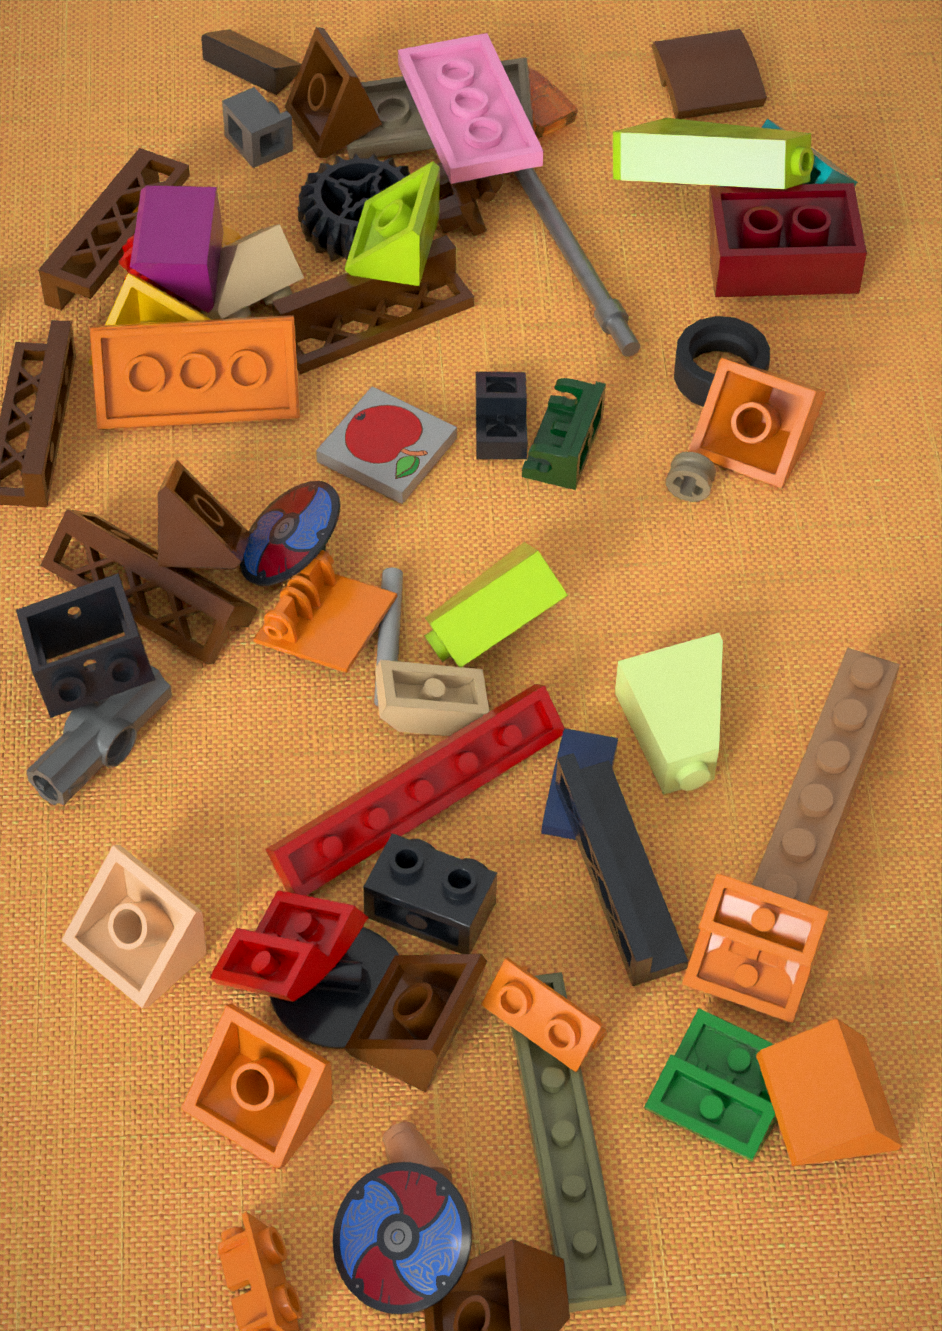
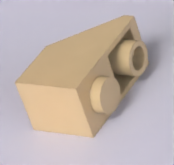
(254, 270)

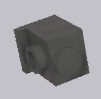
(257, 127)

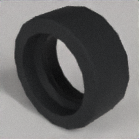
(711, 335)

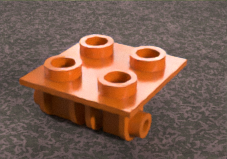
(325, 616)

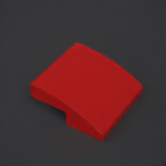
(291, 947)

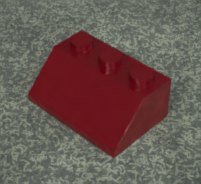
(786, 240)

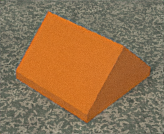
(259, 1087)
(828, 1095)

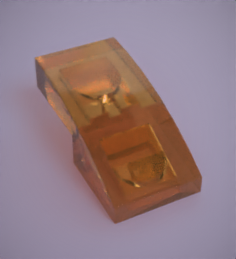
(549, 106)

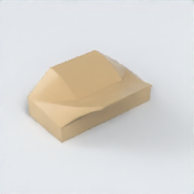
(429, 696)

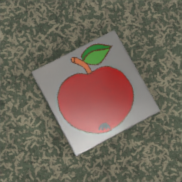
(386, 444)

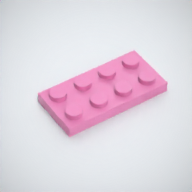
(470, 108)

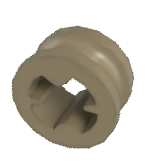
(691, 476)

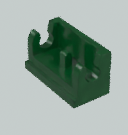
(566, 434)

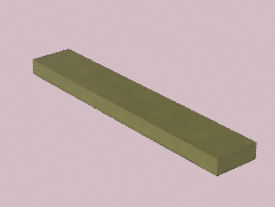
(570, 1173)

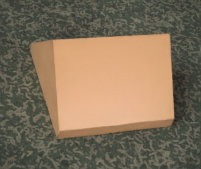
(136, 929)

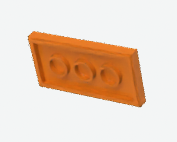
(195, 372)

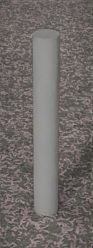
(390, 625)

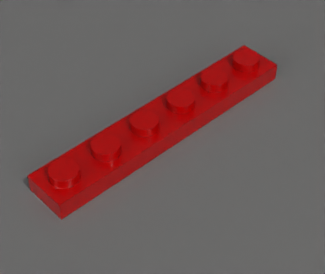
(416, 791)

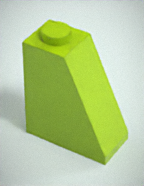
(494, 606)

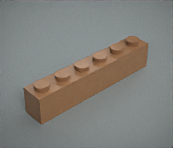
(828, 777)

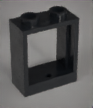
(53, 632)

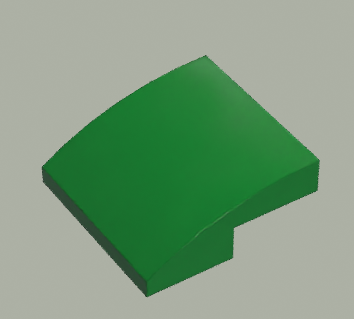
(717, 1087)

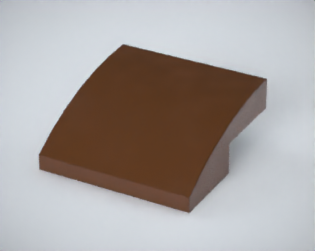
(709, 73)

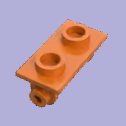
(543, 1015)
(256, 1259)

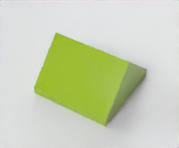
(397, 229)

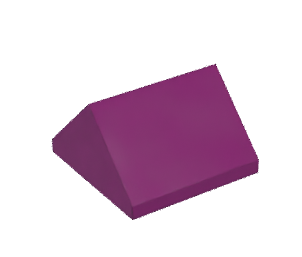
(180, 241)

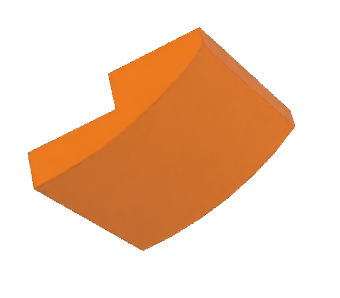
(755, 948)

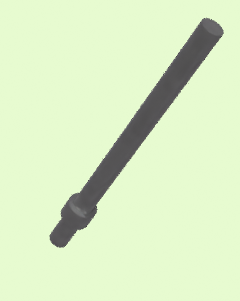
(607, 311)

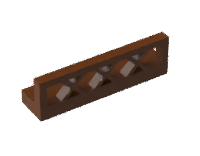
(96, 241)
(331, 304)
(44, 422)
(142, 561)

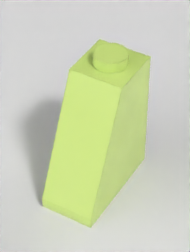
(675, 709)

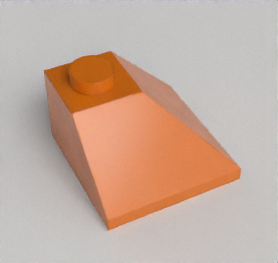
(756, 421)

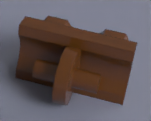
(462, 206)

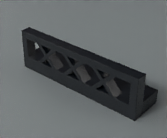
(619, 870)

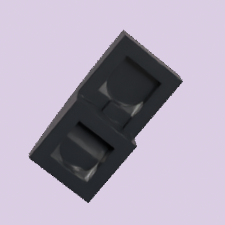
(501, 415)

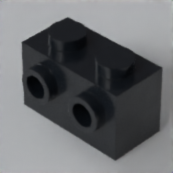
(430, 894)

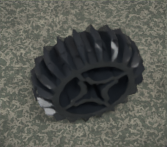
(335, 200)

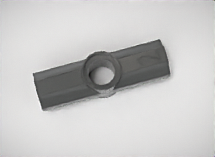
(96, 738)

